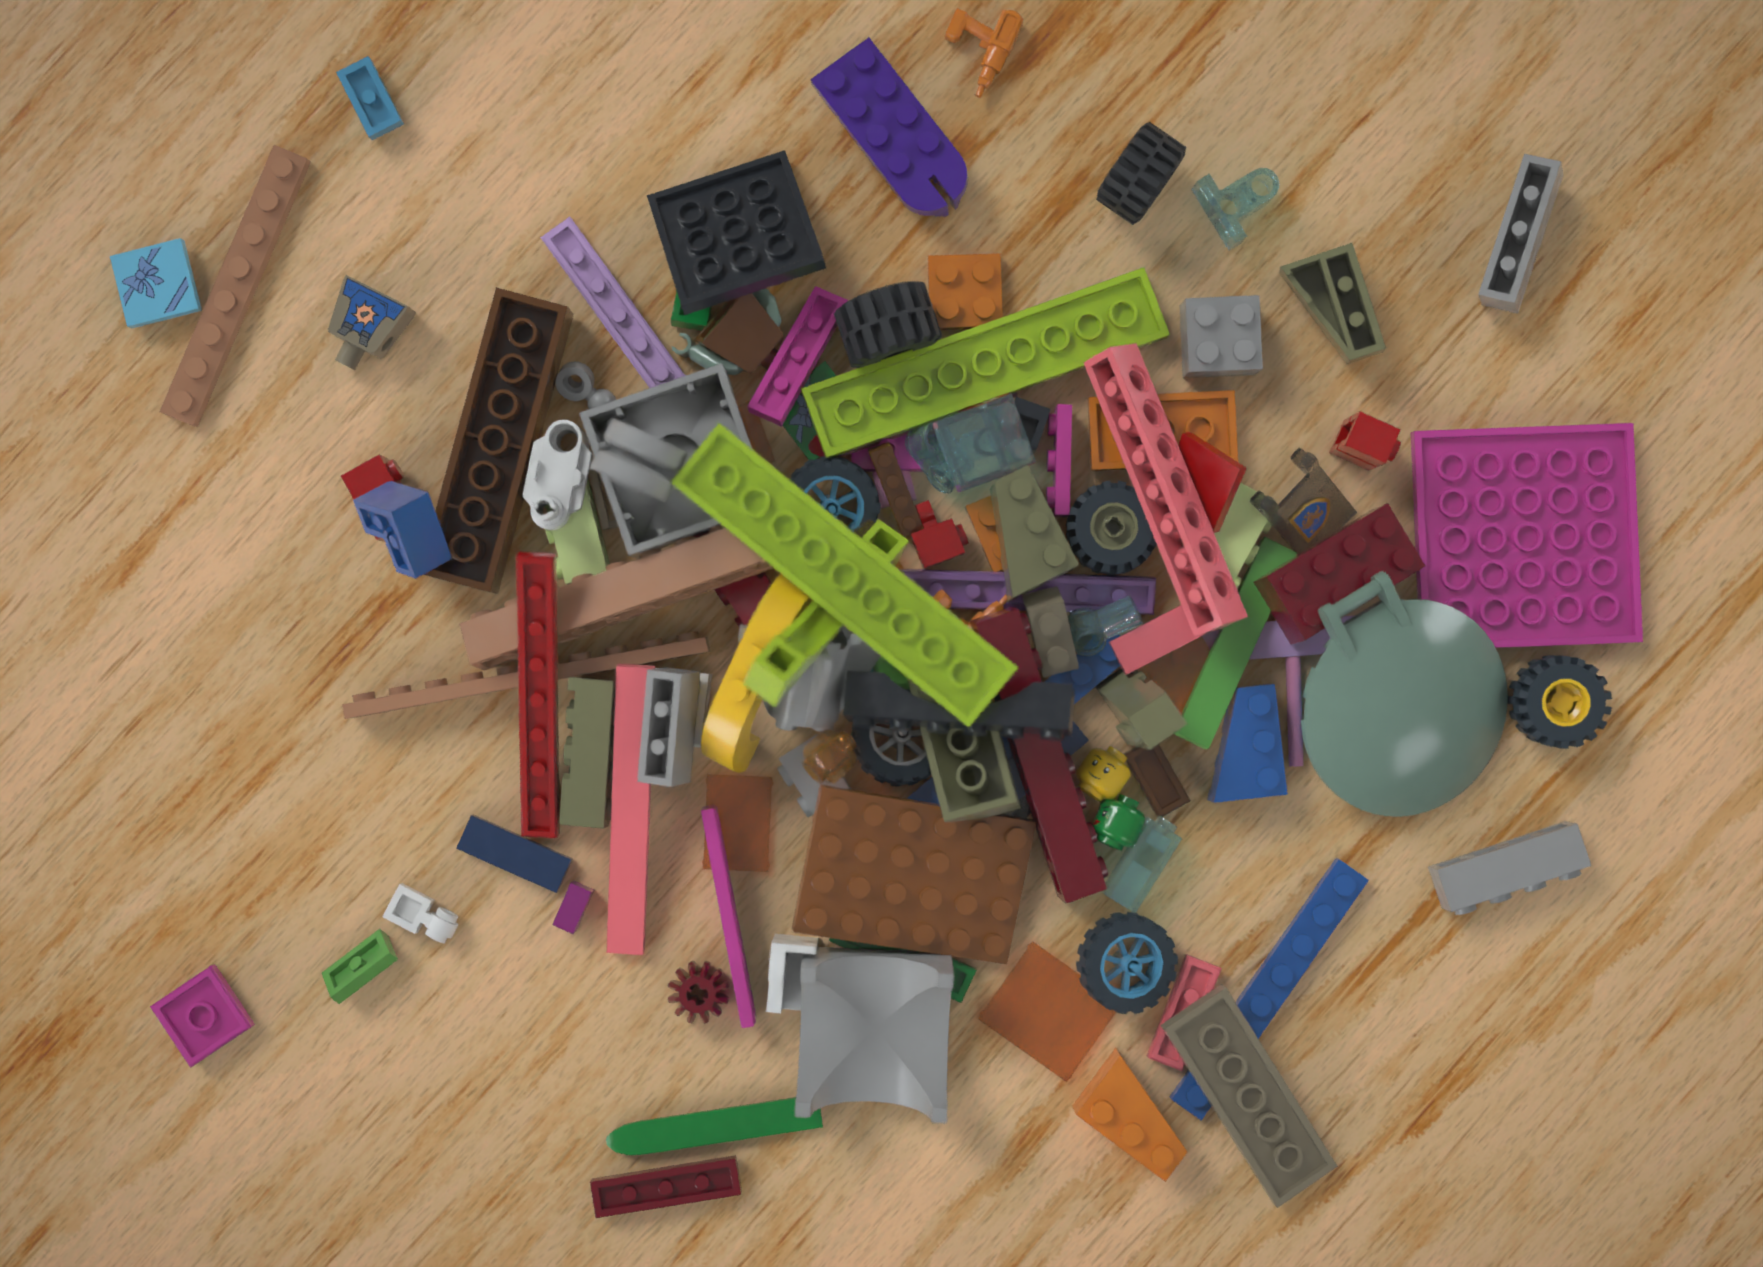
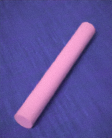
(1294, 711)

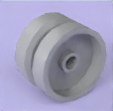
(638, 460)

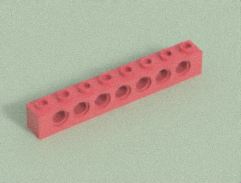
(1165, 489)

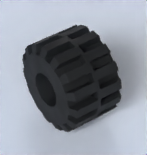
(887, 323)

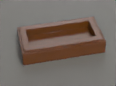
(1156, 779)

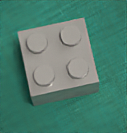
(1221, 336)

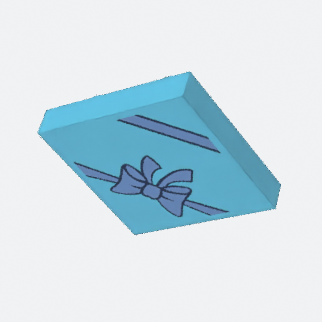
(155, 283)

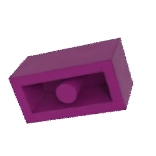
(573, 907)

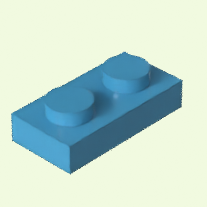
(370, 98)

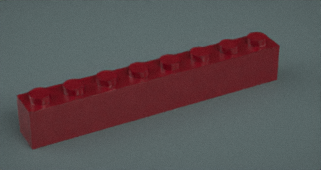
(1046, 771)

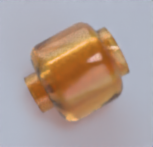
(829, 756)

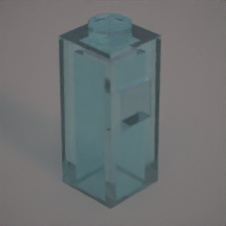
(1142, 863)

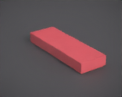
(1152, 640)
(1192, 982)

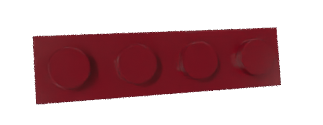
(665, 1186)

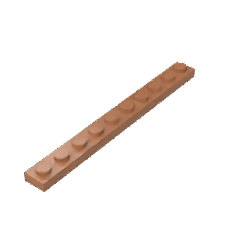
(507, 677)

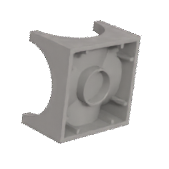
(683, 416)
(874, 1029)

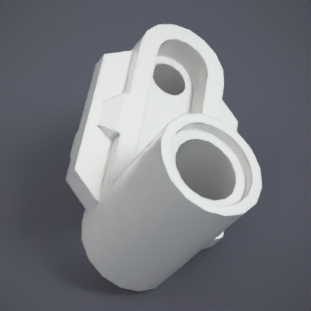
(557, 475)

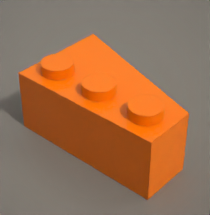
(1128, 1117)

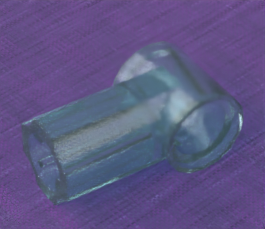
(1093, 627)

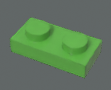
(359, 966)

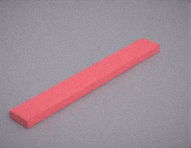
(628, 818)

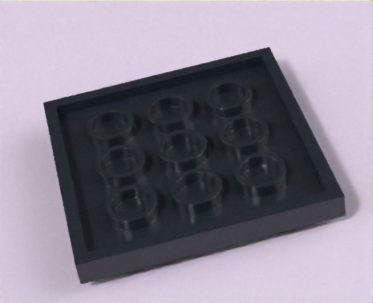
(735, 232)

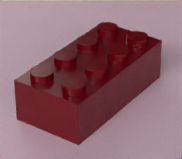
(1336, 570)

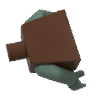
(738, 335)

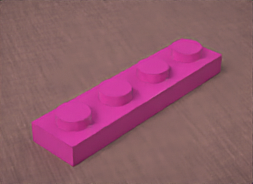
(796, 357)

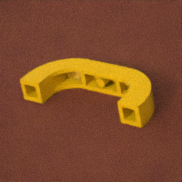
(729, 721)

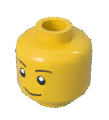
(1103, 773)

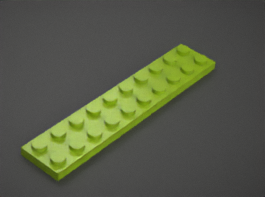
(983, 363)
(844, 574)

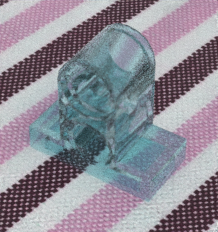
(1243, 197)

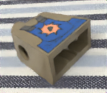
(366, 322)

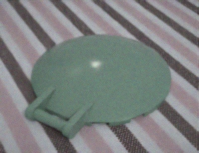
(1402, 702)

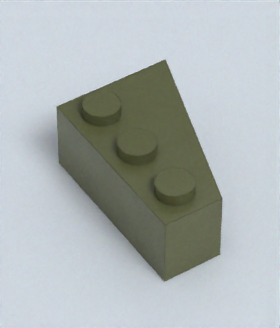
(1338, 301)
(1028, 535)
(1141, 708)

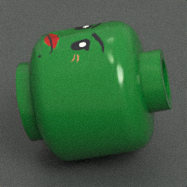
(1118, 822)

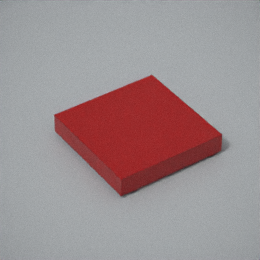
(1213, 475)

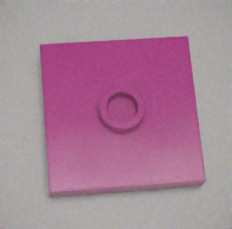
(202, 1015)

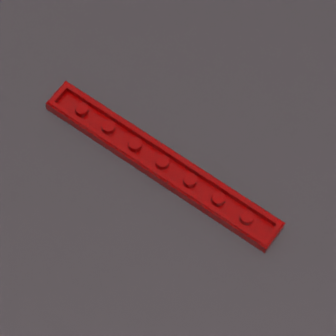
(538, 693)

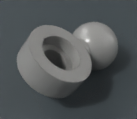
(581, 390)

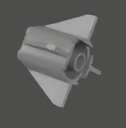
(820, 691)

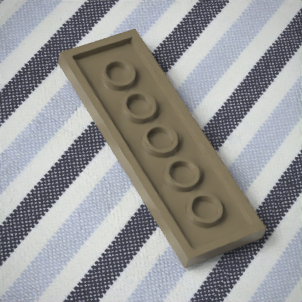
(1249, 1095)

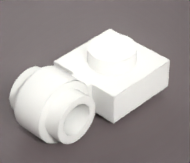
(411, 910)

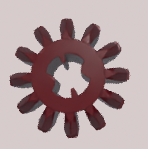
(691, 1002)

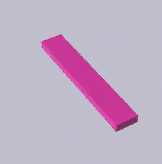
(729, 916)

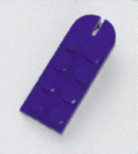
(893, 130)

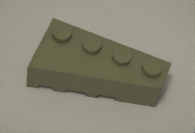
(589, 754)

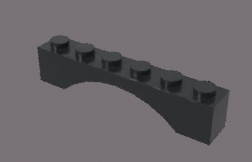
(1037, 709)

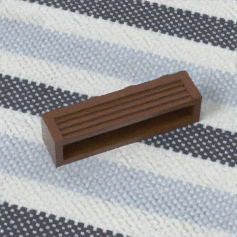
(895, 489)

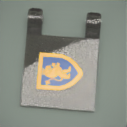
(1310, 509)

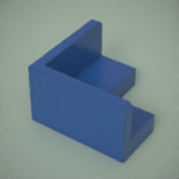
(407, 525)

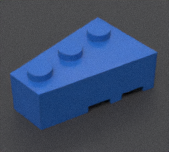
(1250, 748)

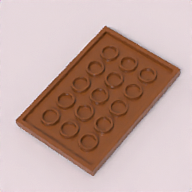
(910, 881)

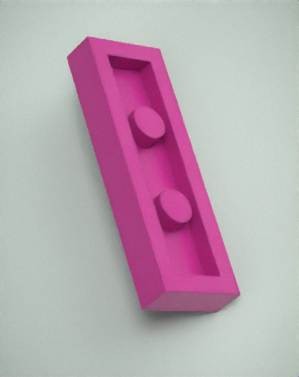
(1059, 460)

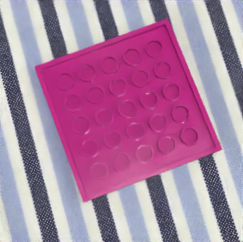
(1531, 531)

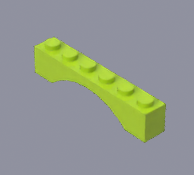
(803, 641)

